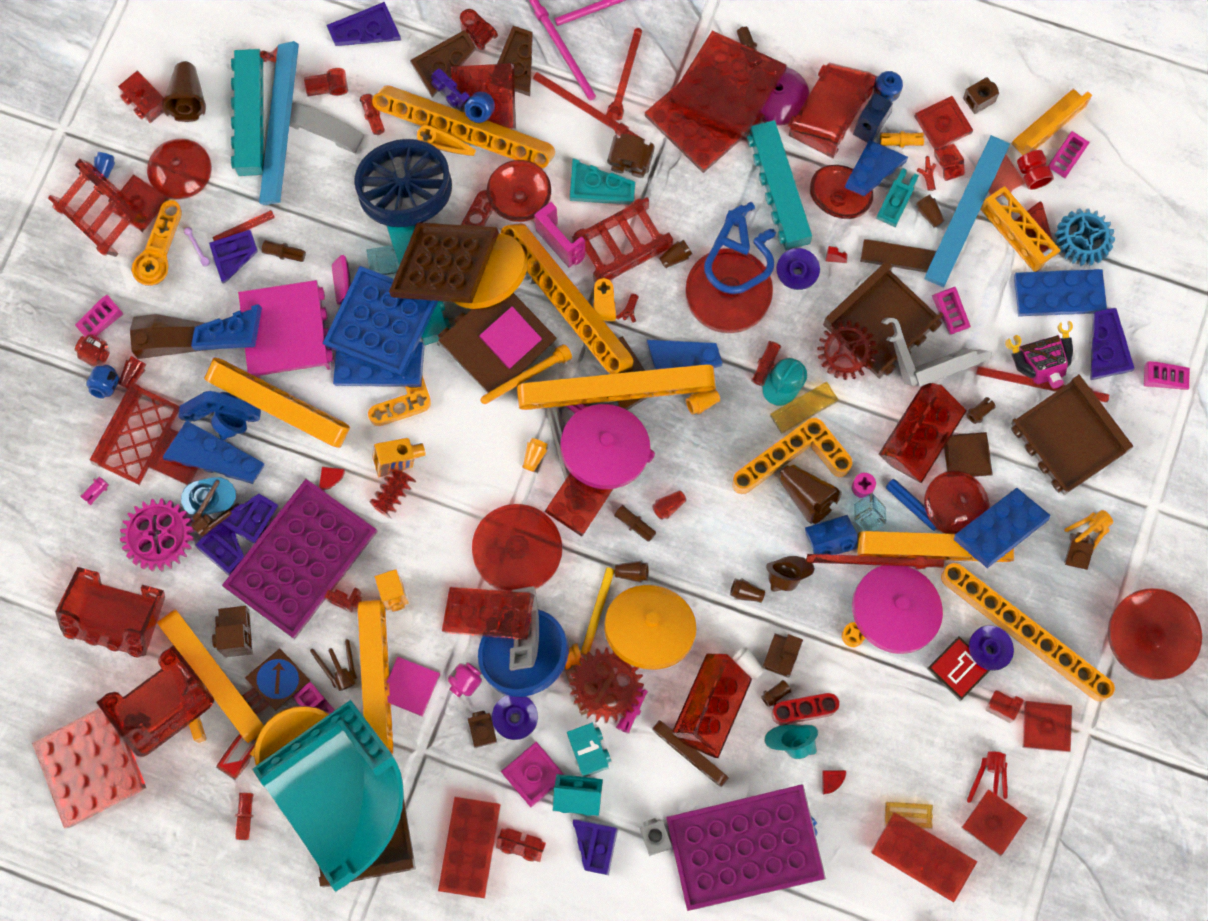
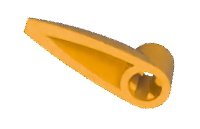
(444, 141)

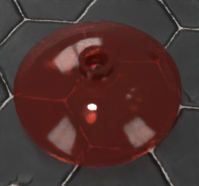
(185, 178)
(514, 179)
(832, 197)
(945, 505)

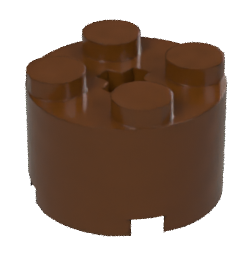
(630, 155)

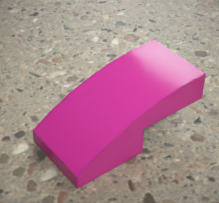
(312, 697)

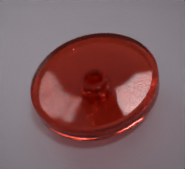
(723, 310)
(516, 547)
(1155, 634)

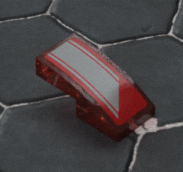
(236, 757)

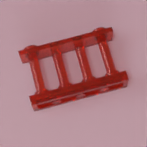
(116, 200)
(640, 253)

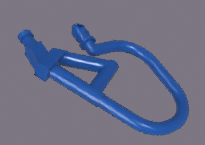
(736, 218)

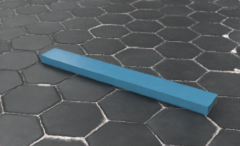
(279, 123)
(967, 211)

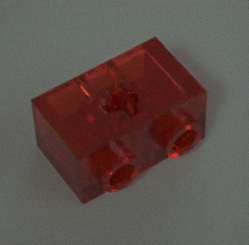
(138, 87)

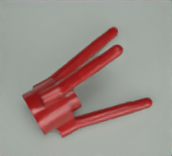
(996, 764)

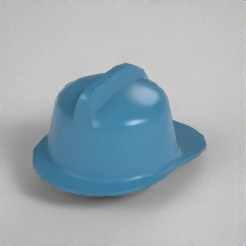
(195, 493)

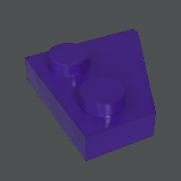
(233, 253)
(596, 845)

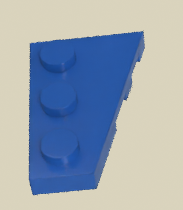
(873, 166)
(229, 333)
(683, 354)

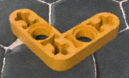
(412, 395)

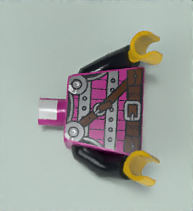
(1044, 359)

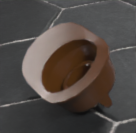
(788, 572)

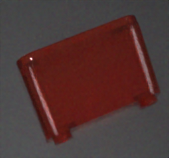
(831, 107)
(158, 705)

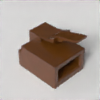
(782, 654)

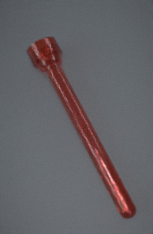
(615, 109)

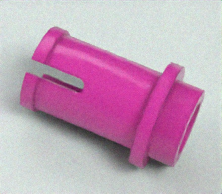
(94, 490)

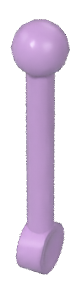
(204, 260)

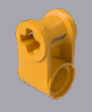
(604, 303)

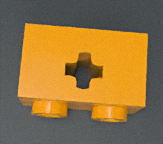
(391, 590)

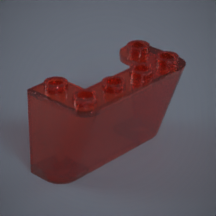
(109, 614)

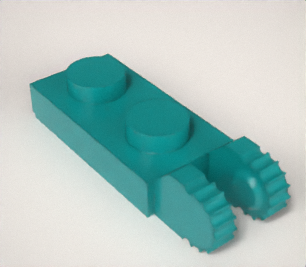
(896, 199)

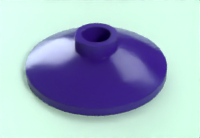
(798, 259)
(997, 641)
(512, 705)

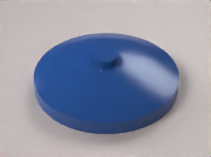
(549, 663)

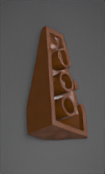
(161, 335)

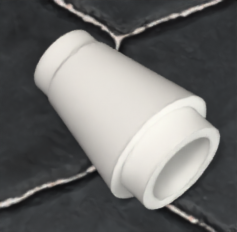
(747, 662)

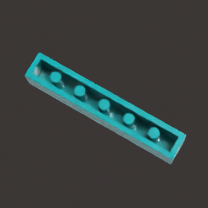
(248, 112)
(780, 185)
(400, 239)

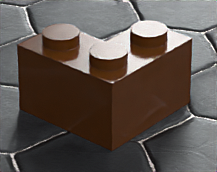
(233, 632)

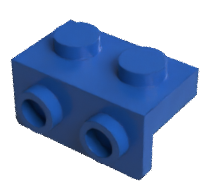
(832, 536)

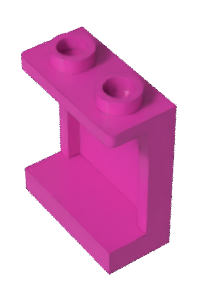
(545, 224)

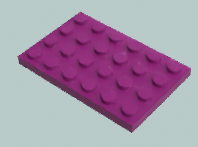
(299, 558)
(745, 847)

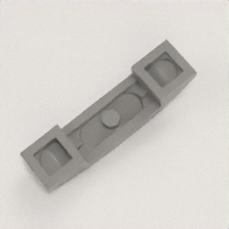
(326, 126)
(525, 651)

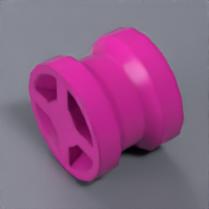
(863, 489)

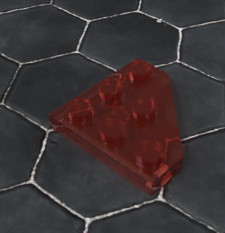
(496, 81)

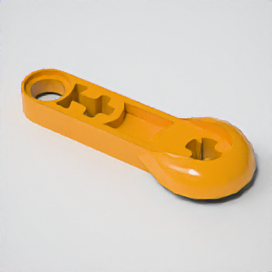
(157, 247)

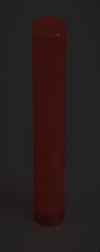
(246, 225)

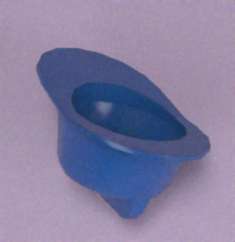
(227, 425)

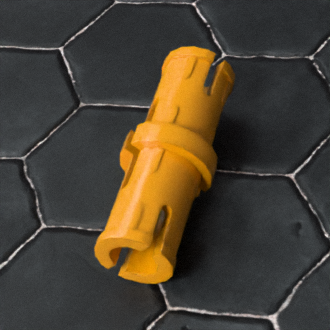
(902, 139)

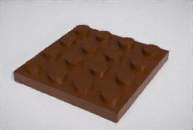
(444, 262)

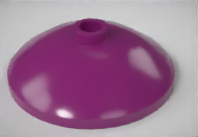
(788, 101)

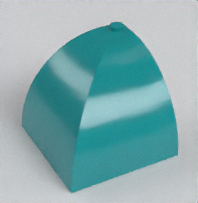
(337, 792)

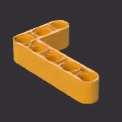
(790, 452)

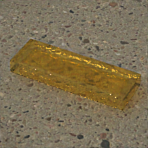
(804, 407)

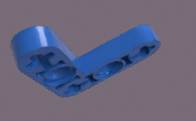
(214, 401)

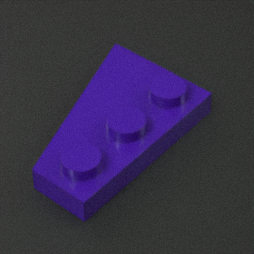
(365, 27)
(1109, 346)

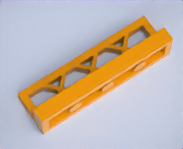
(1051, 121)
(1014, 234)

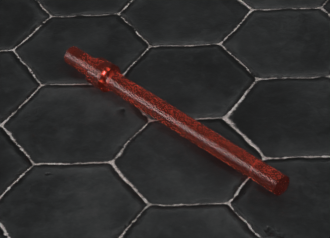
(618, 128)
(1024, 380)
(918, 562)

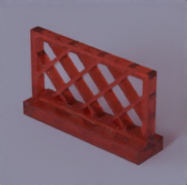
(120, 421)

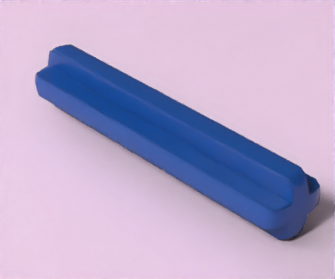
(909, 501)

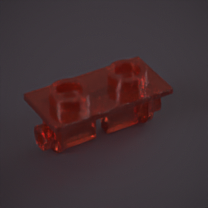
(530, 849)

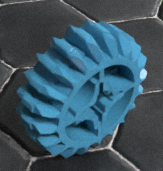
(1084, 252)

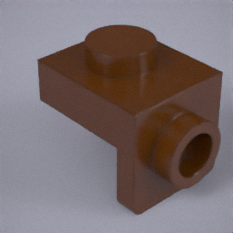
(1079, 553)

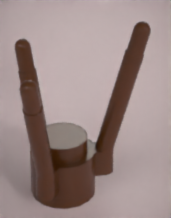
(206, 523)
(343, 678)

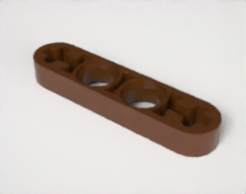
(690, 754)

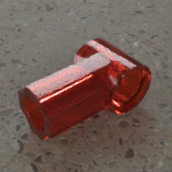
(332, 82)

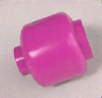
(464, 679)

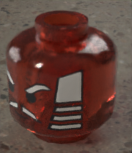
(92, 350)

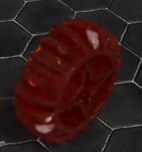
(856, 344)

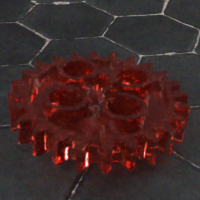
(588, 674)

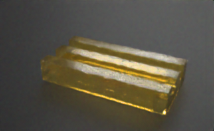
(929, 816)

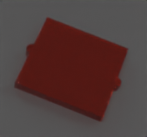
(1006, 176)

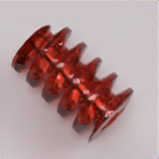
(391, 492)

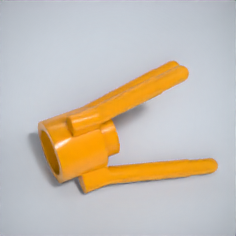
(1098, 523)

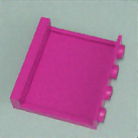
(288, 329)

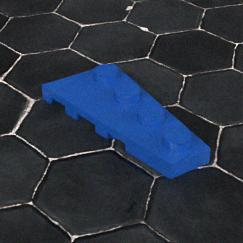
(205, 451)

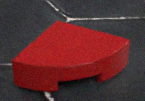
(834, 256)
(330, 477)
(832, 780)

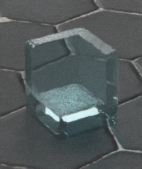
(382, 260)
(870, 513)

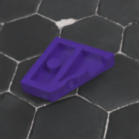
(448, 87)
(251, 517)
(221, 548)

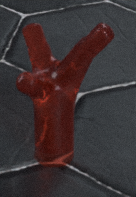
(269, 56)
(928, 174)
(629, 309)

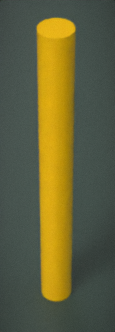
(597, 611)

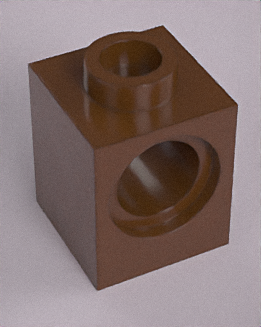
(977, 102)

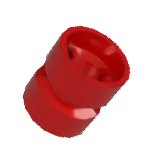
(1035, 171)

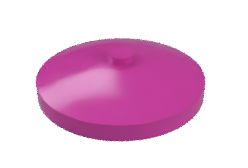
(605, 446)
(897, 609)

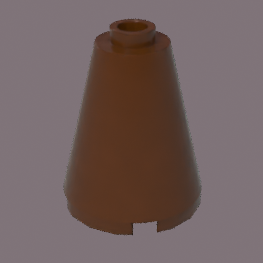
(184, 94)
(809, 493)

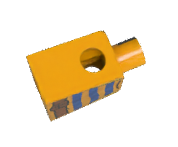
(395, 455)

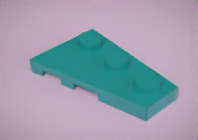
(597, 186)

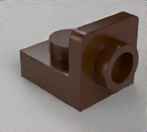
(482, 729)

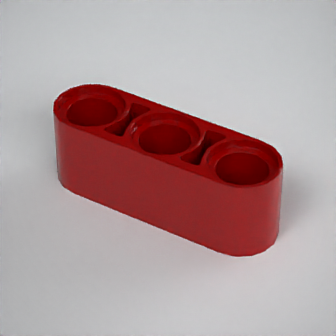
(814, 702)

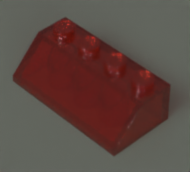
(923, 431)
(712, 704)

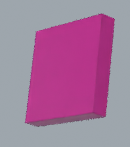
(510, 337)
(411, 686)
(532, 774)

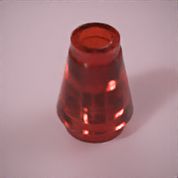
(131, 371)
(669, 504)

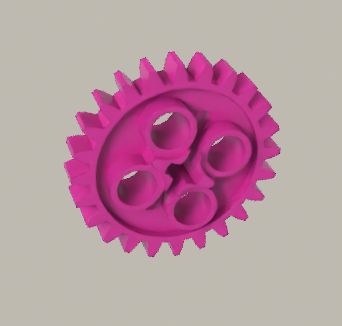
(177, 530)

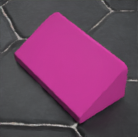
(341, 278)

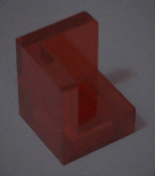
(1004, 706)

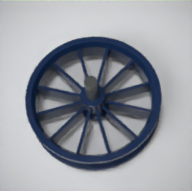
(403, 182)

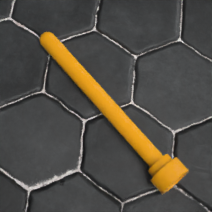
(561, 355)

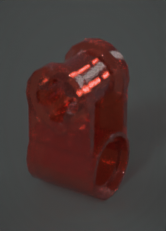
(479, 31)

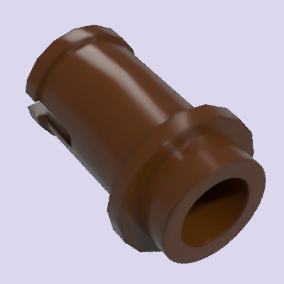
(982, 409)
(775, 694)

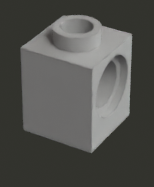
(658, 847)

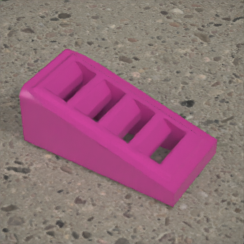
(1076, 139)
(941, 306)
(99, 307)
(1150, 381)

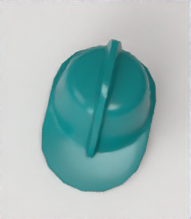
(784, 381)
(795, 740)

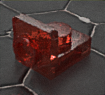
(950, 161)
(340, 599)

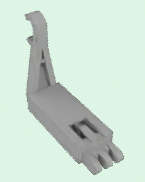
(934, 369)

